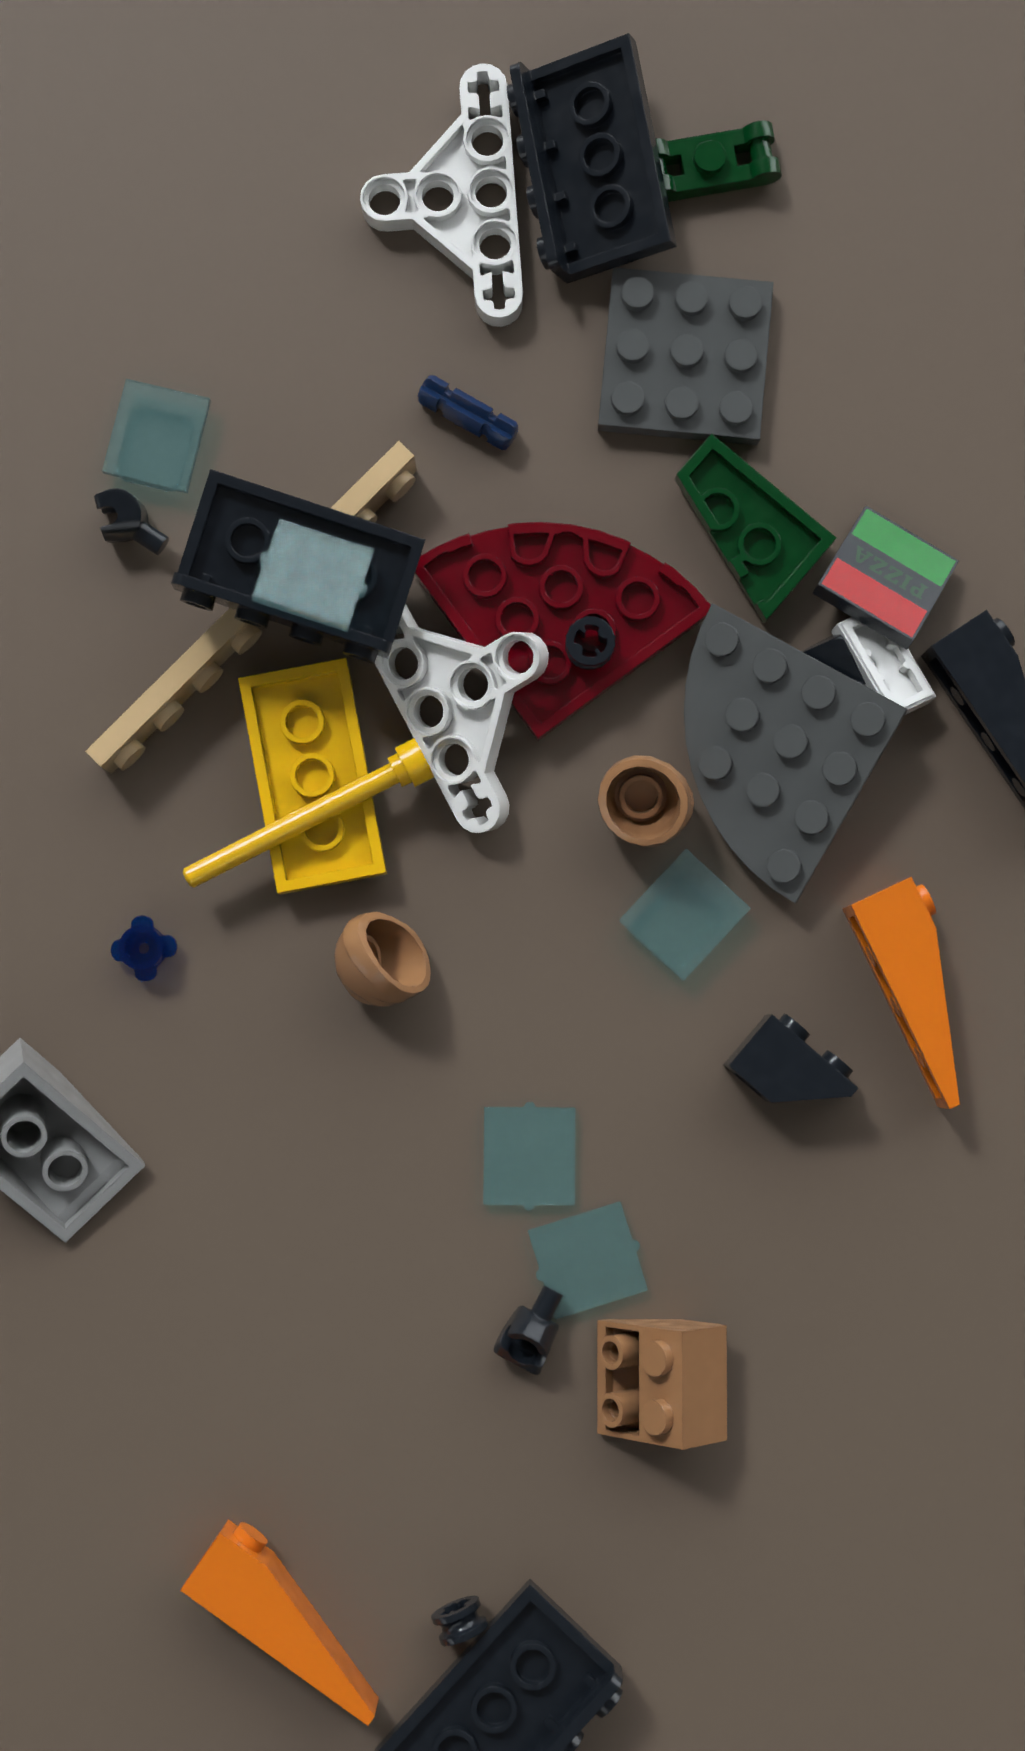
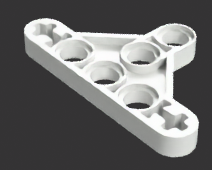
(463, 171)
(465, 721)

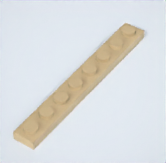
(201, 663)

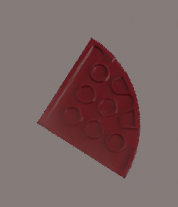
(541, 583)

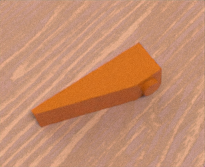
(905, 959)
(260, 1600)

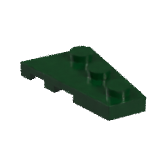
(752, 524)

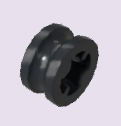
(575, 650)
(459, 1620)

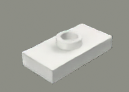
(886, 665)

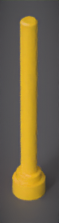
(403, 767)

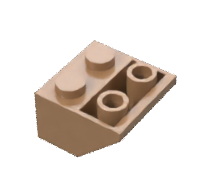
(662, 1381)

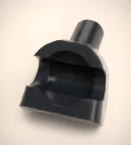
(130, 521)
(530, 1333)

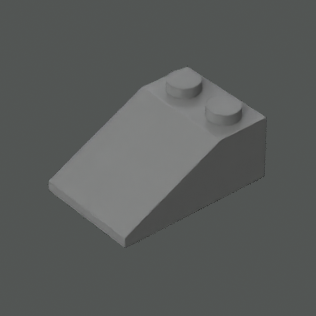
(55, 1146)

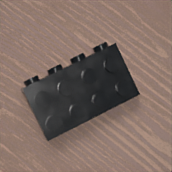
(591, 160)
(238, 524)
(516, 1686)

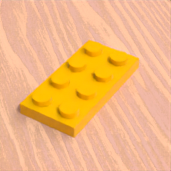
(302, 749)

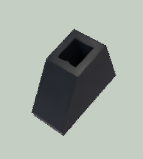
(785, 1068)

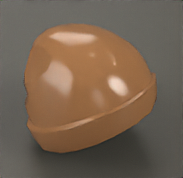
(645, 801)
(381, 960)

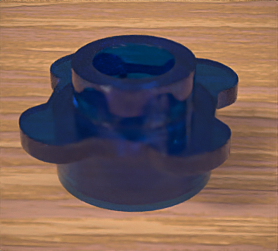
(128, 951)

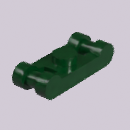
(710, 161)

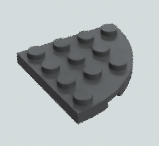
(778, 746)

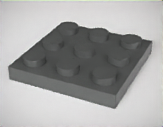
(685, 356)

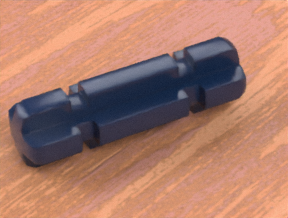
(467, 412)

